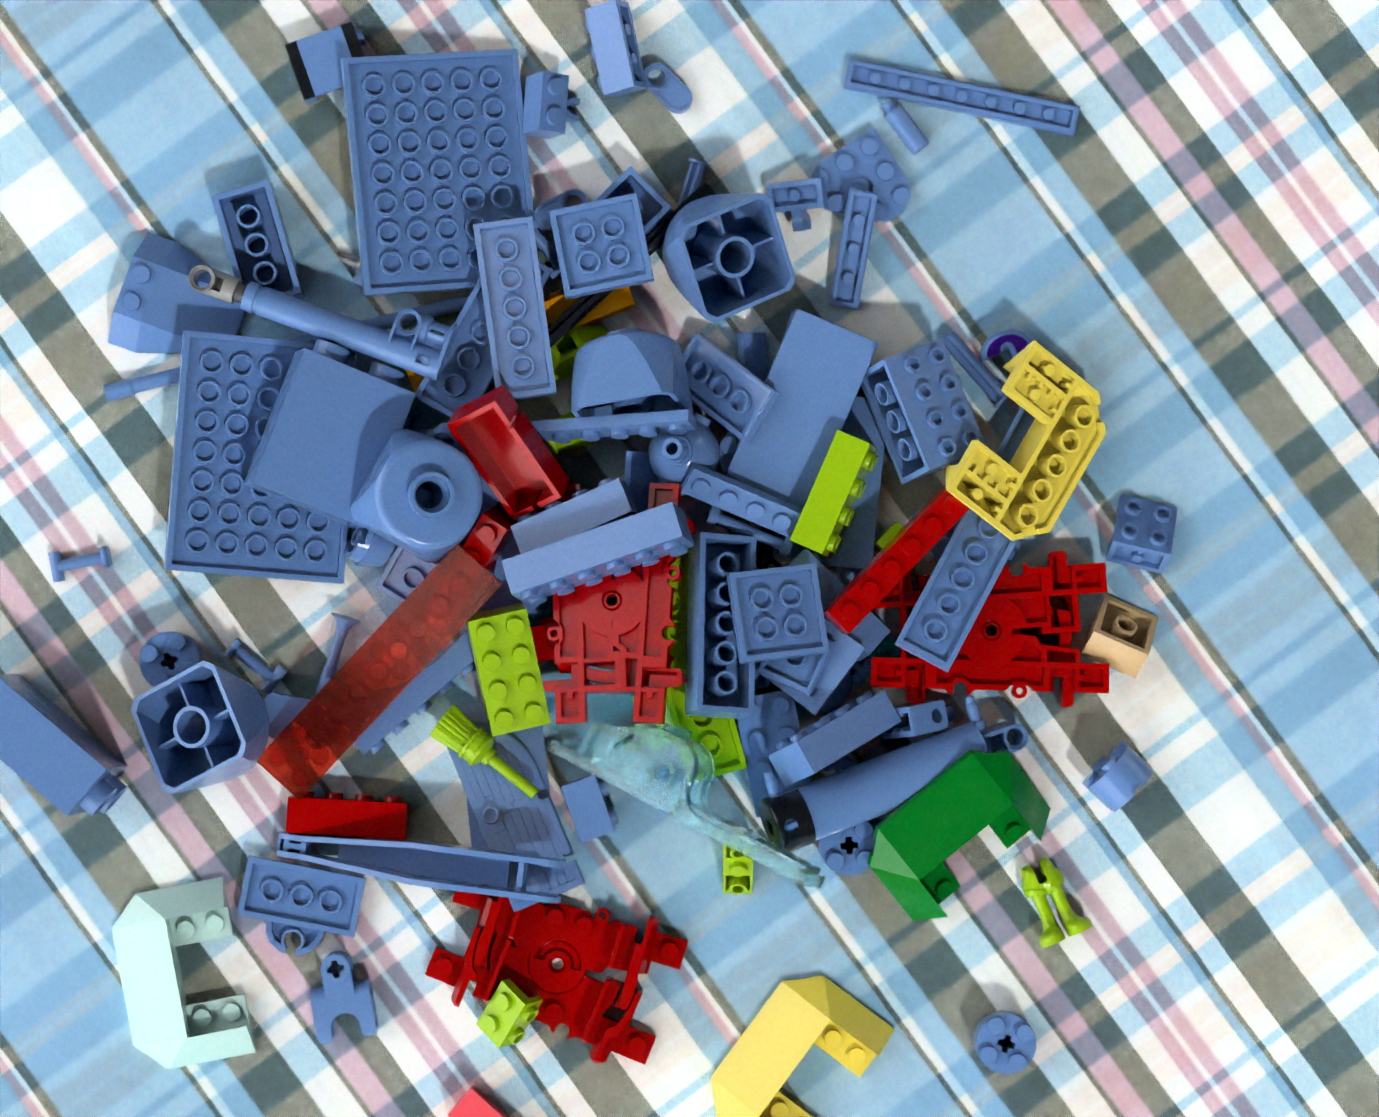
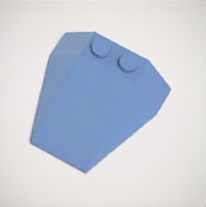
(161, 304)

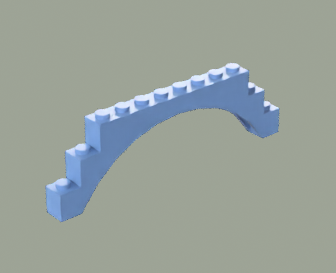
(429, 682)

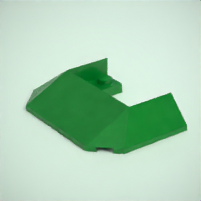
(943, 817)

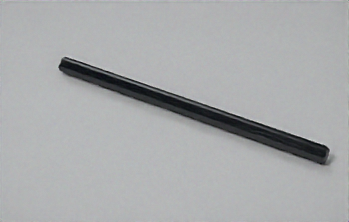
(585, 304)

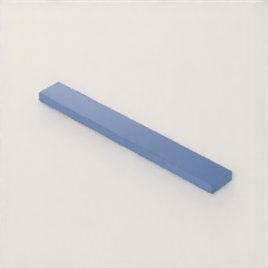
(961, 97)

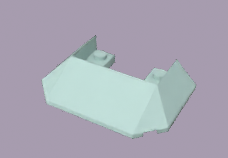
(153, 983)

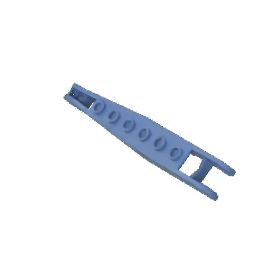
(425, 863)

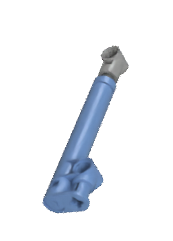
(412, 350)

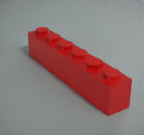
(894, 561)

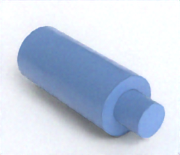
(905, 127)

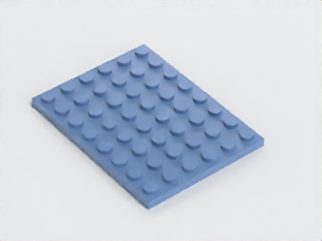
(429, 158)
(220, 417)

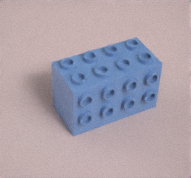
(921, 410)

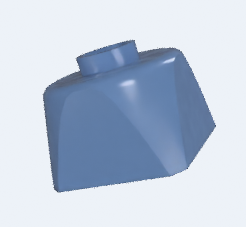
(727, 254)
(629, 375)
(389, 499)
(201, 727)

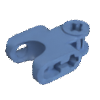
(342, 995)

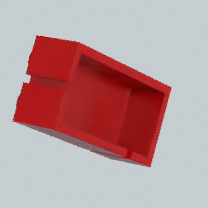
(508, 452)

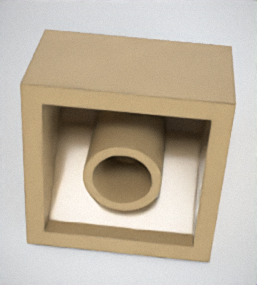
(1120, 636)

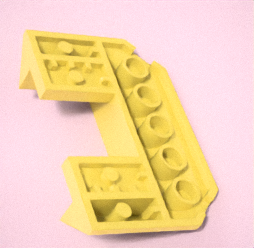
(1038, 481)
(780, 1036)

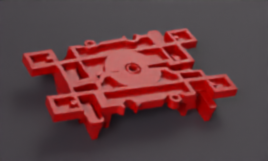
(635, 625)
(1007, 656)
(567, 993)

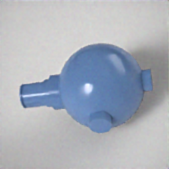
(674, 455)

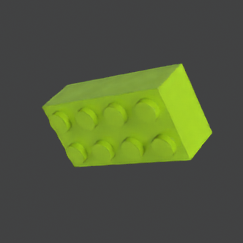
(834, 494)
(507, 669)

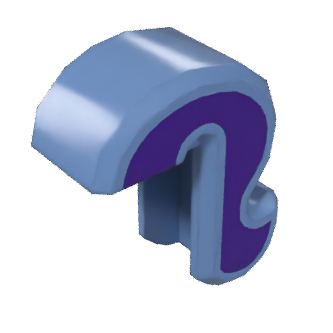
(1008, 340)

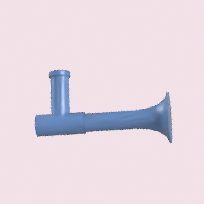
(343, 625)

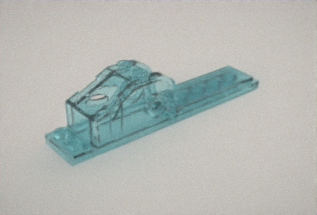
(674, 776)

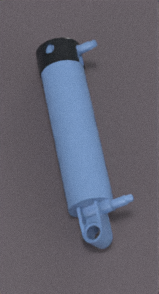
(877, 785)

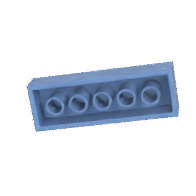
(598, 553)
(715, 678)

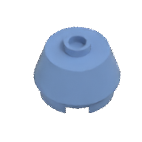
(368, 548)

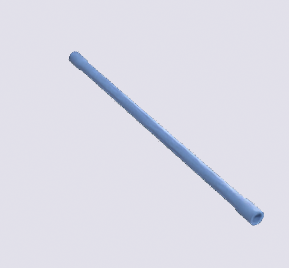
(130, 387)

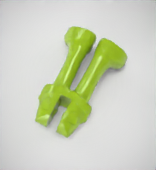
(1072, 922)

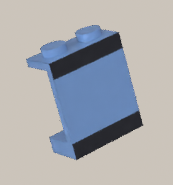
(319, 56)

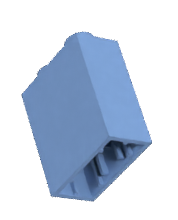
(327, 431)
(55, 751)

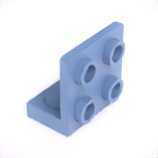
(1142, 534)

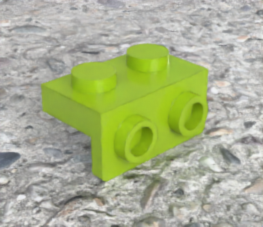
(508, 1014)

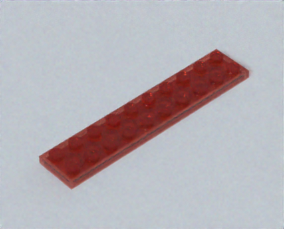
(379, 671)

